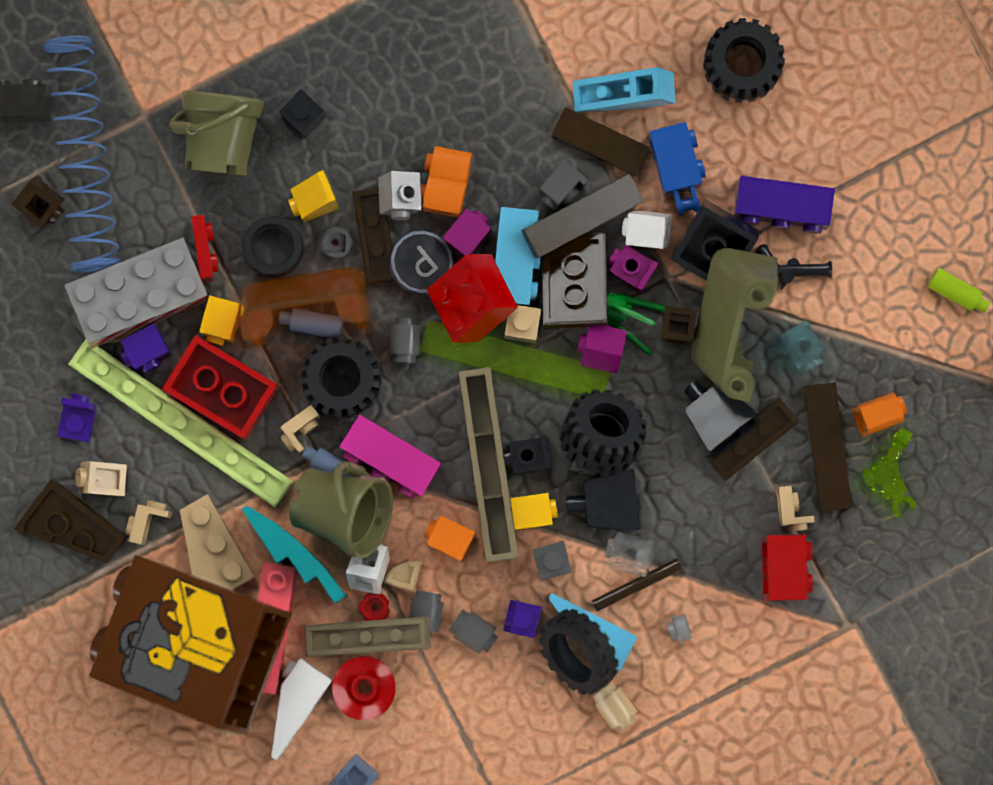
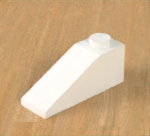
(298, 697)

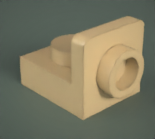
(303, 423)
(101, 478)
(787, 505)

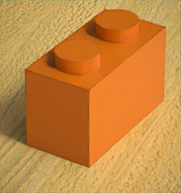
(449, 537)

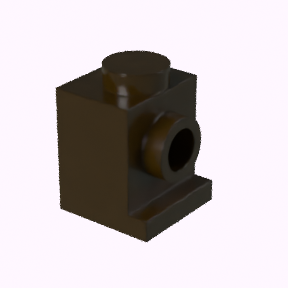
(28, 202)
(678, 325)

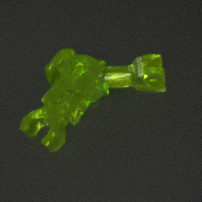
(886, 474)

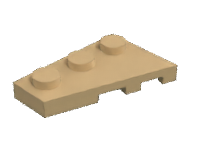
(211, 546)

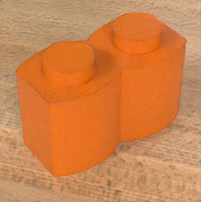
(446, 181)
(879, 414)

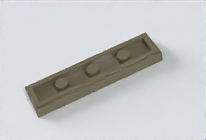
(367, 636)

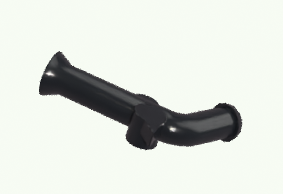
(795, 269)

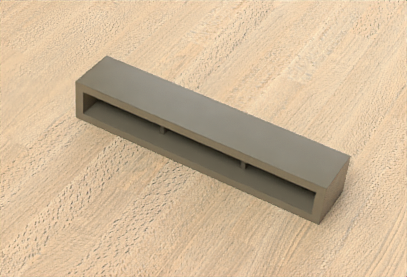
(488, 465)

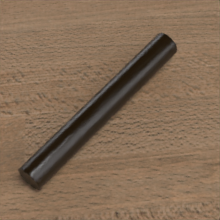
(636, 585)

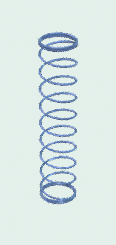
(53, 47)

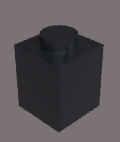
(302, 114)

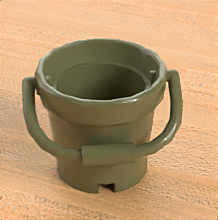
(217, 131)
(343, 508)

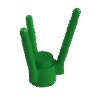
(619, 309)

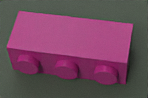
(389, 457)

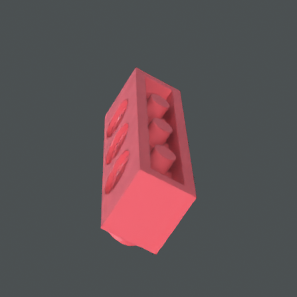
(277, 589)

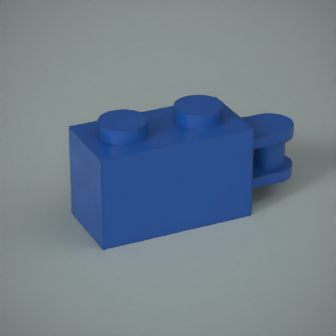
(677, 164)

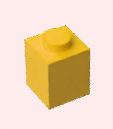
(220, 320)
(533, 511)

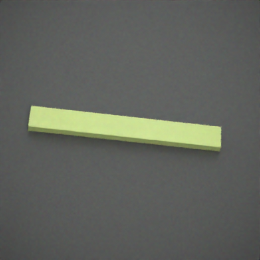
(181, 423)

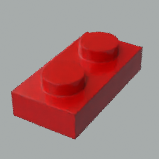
(202, 235)

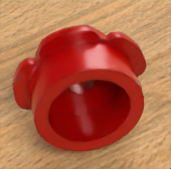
(370, 599)

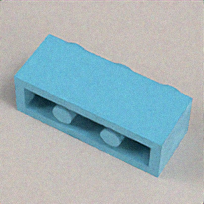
(514, 254)

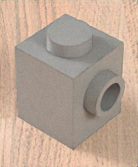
(399, 194)

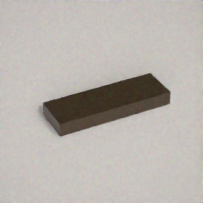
(600, 142)
(374, 236)
(774, 423)

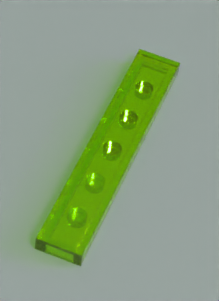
(515, 361)

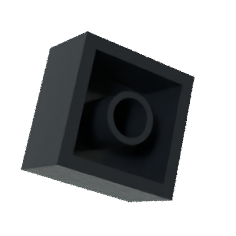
(709, 232)

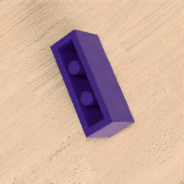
(784, 204)

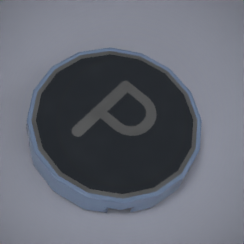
(419, 261)

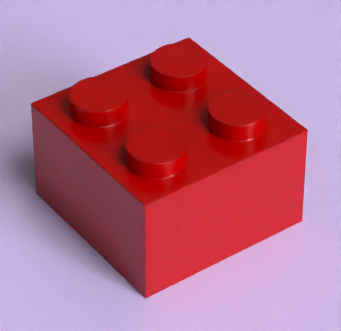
(472, 298)
(786, 567)

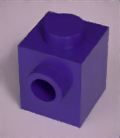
(144, 349)

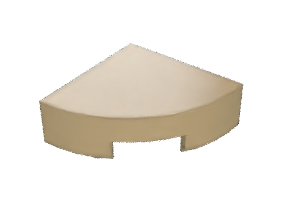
(404, 575)

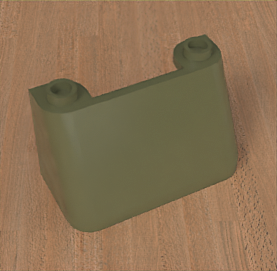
(733, 282)

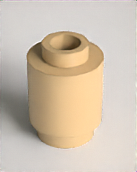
(615, 706)

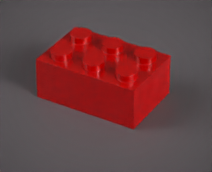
(221, 388)

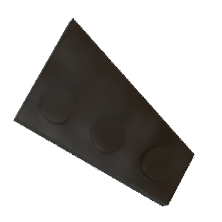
(70, 522)

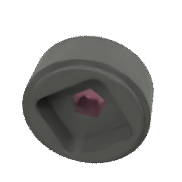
(334, 242)

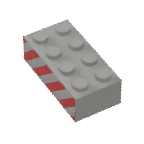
(136, 293)

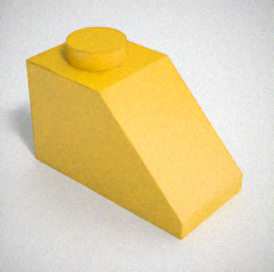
(313, 198)

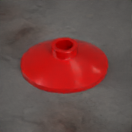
(347, 694)

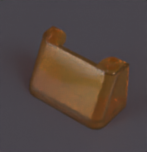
(264, 298)

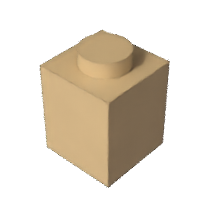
(523, 324)

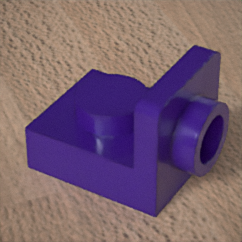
(77, 418)

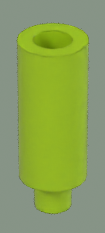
(958, 291)

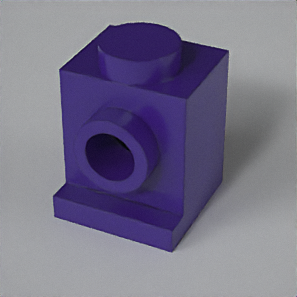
(522, 619)

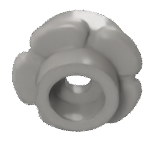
(679, 628)

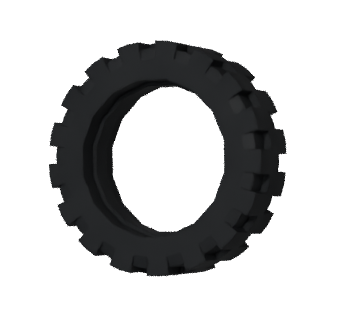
(593, 643)

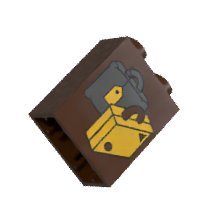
(188, 644)

